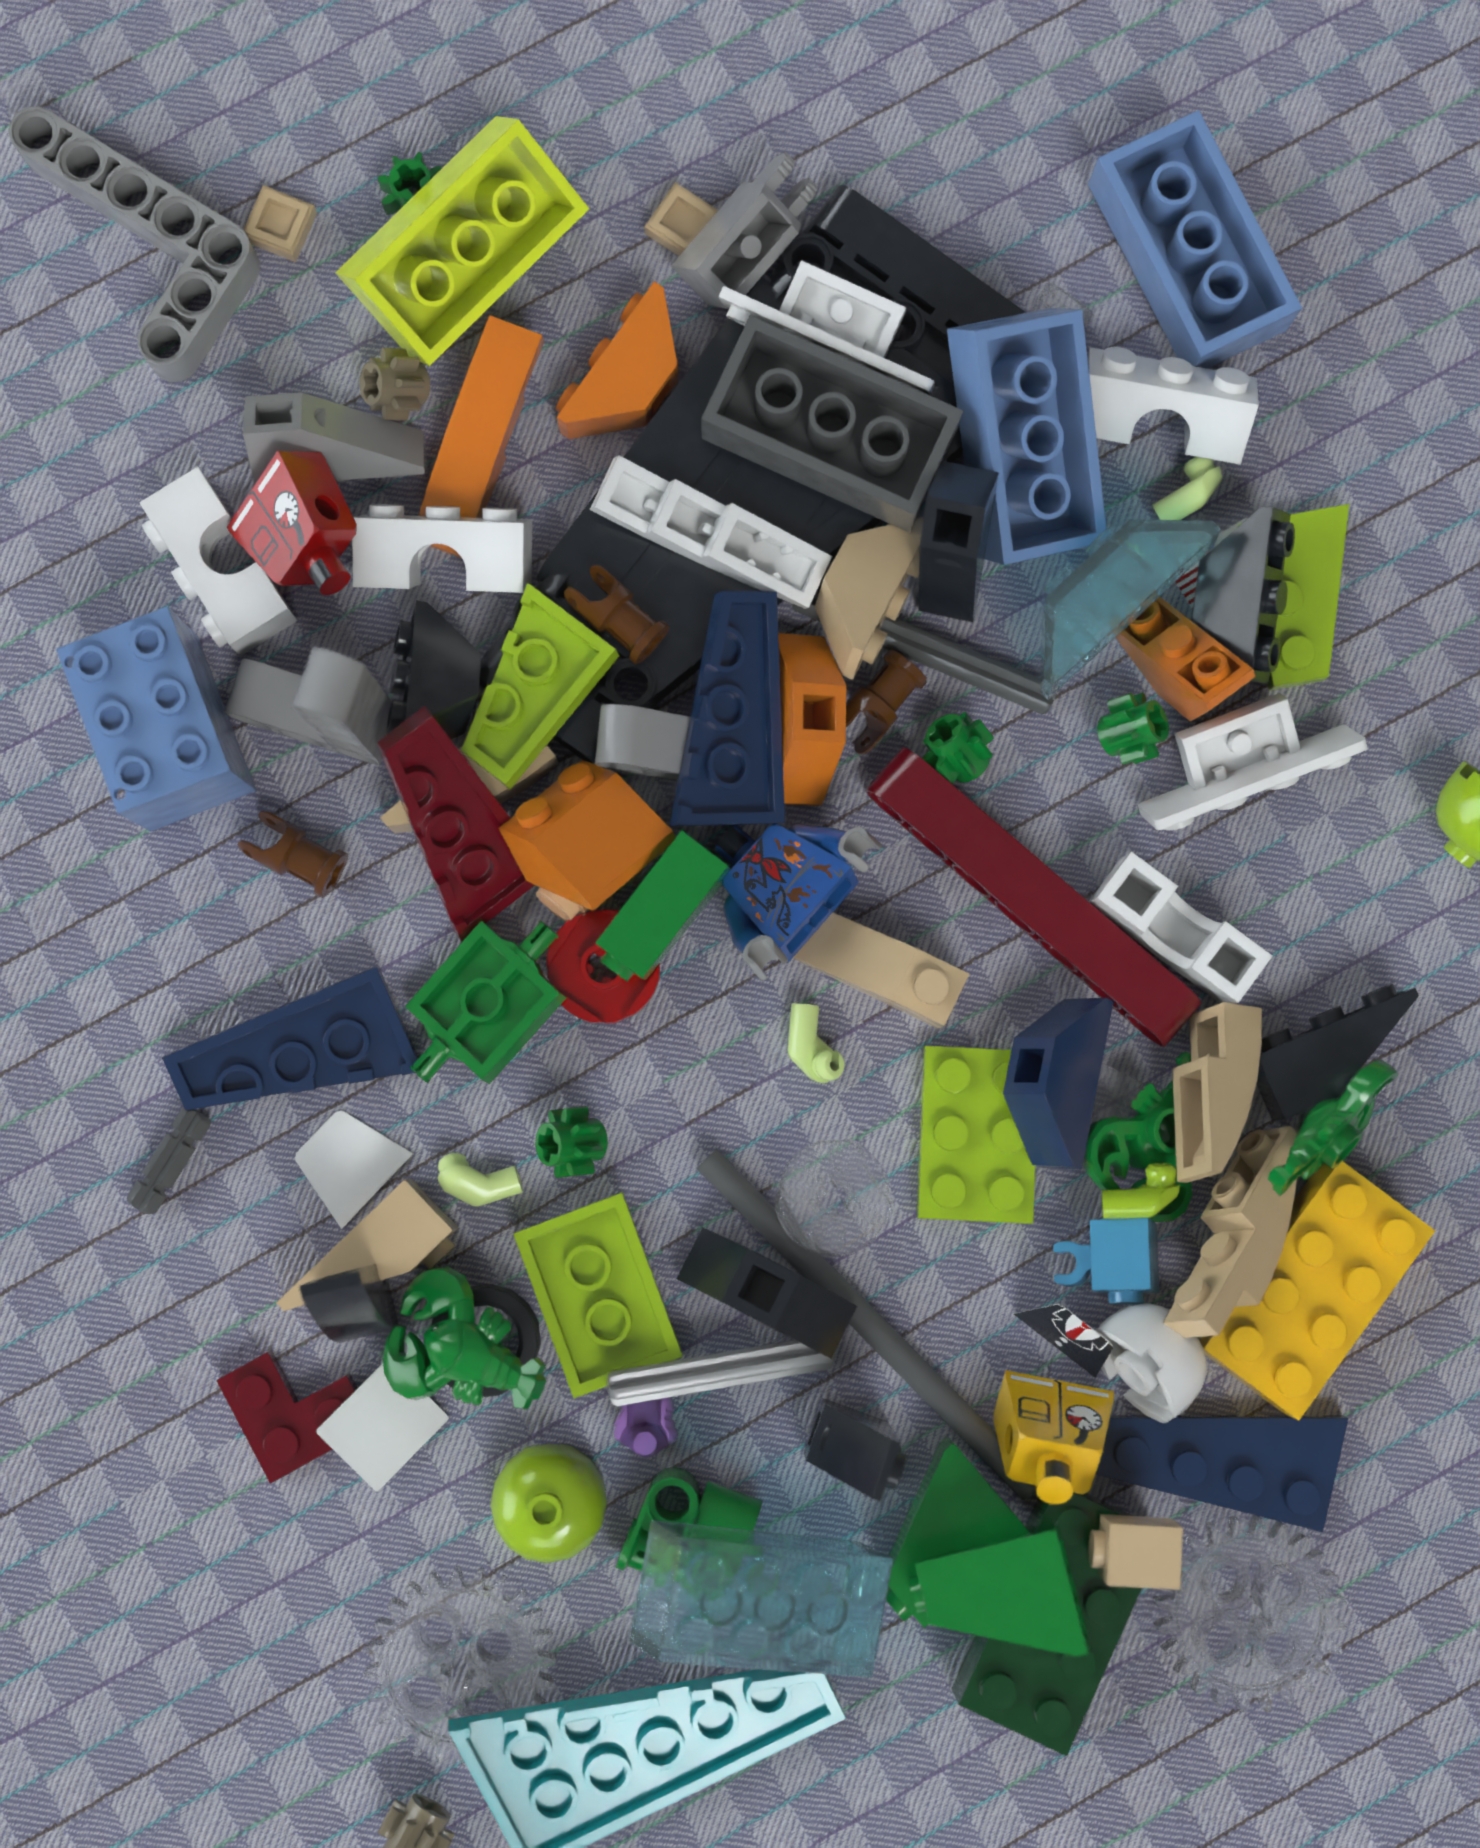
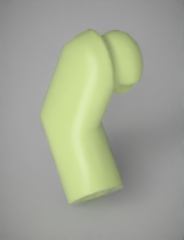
(1193, 495)
(810, 1051)
(474, 1187)

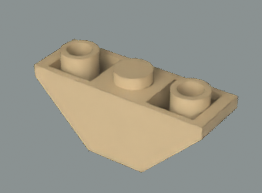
(865, 589)

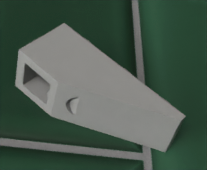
(349, 439)

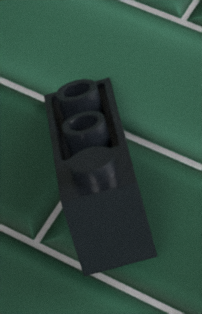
(955, 540)
(1321, 1061)
(855, 1449)

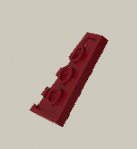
(453, 823)

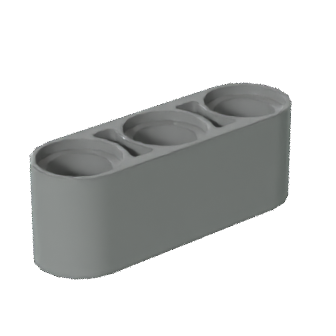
(641, 740)

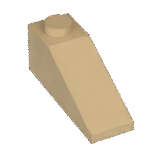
(885, 969)
(394, 1236)

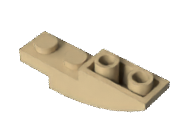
(1247, 1237)

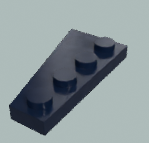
(735, 726)
(316, 1041)
(1239, 1463)

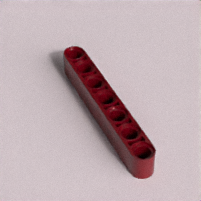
(1033, 897)

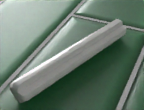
(714, 1372)

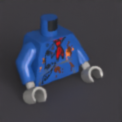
(787, 885)

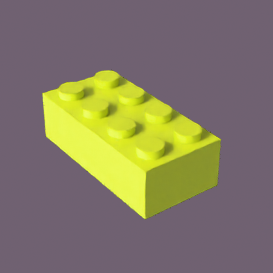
(463, 239)

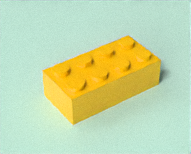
(1334, 1274)

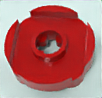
(571, 973)

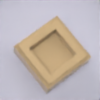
(678, 219)
(280, 223)

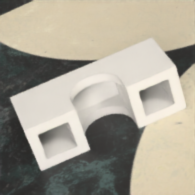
(1214, 403)
(190, 522)
(392, 545)
(1198, 948)

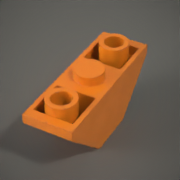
(627, 374)
(1182, 660)
(810, 717)

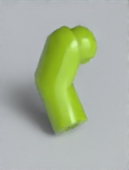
(1147, 1199)

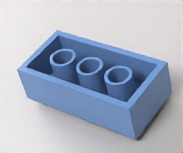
(1193, 243)
(1034, 423)

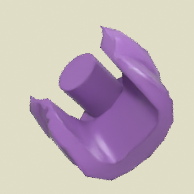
(646, 1426)

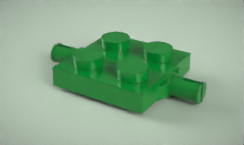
(485, 1002)

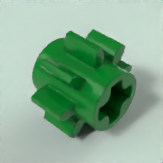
(401, 177)
(1133, 728)
(958, 747)
(571, 1142)

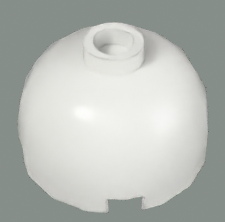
(1153, 1360)

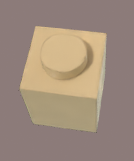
(1137, 1551)

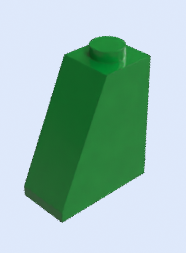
(662, 908)
(948, 1514)
(1006, 1592)

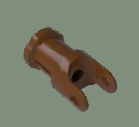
(619, 616)
(883, 698)
(298, 856)

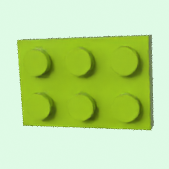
(969, 1142)
(597, 1293)

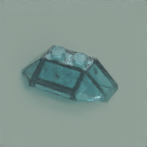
(1112, 589)

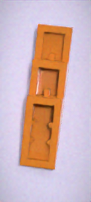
(483, 420)

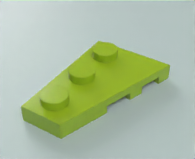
(1312, 599)
(539, 683)

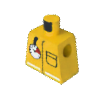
(1051, 1433)

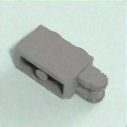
(745, 234)

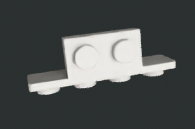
(836, 318)
(1242, 756)

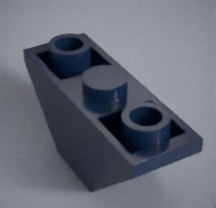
(1056, 1080)

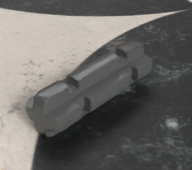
(168, 1160)

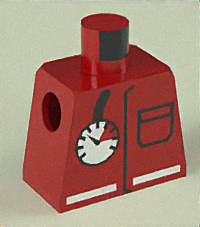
(297, 523)

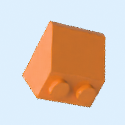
(585, 835)

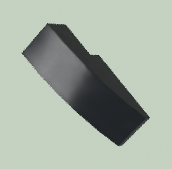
(350, 1304)

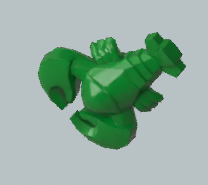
(1333, 1127)
(1138, 1141)
(456, 1346)

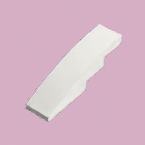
(710, 532)

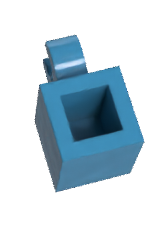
(1119, 1259)

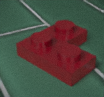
(273, 1418)

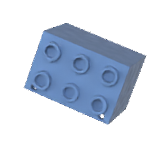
(156, 719)

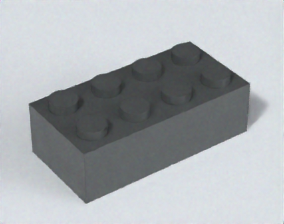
(830, 423)

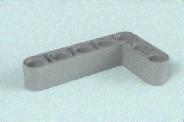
(154, 222)
(329, 706)

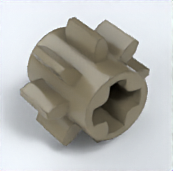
(394, 384)
(416, 1824)

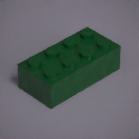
(1044, 1690)

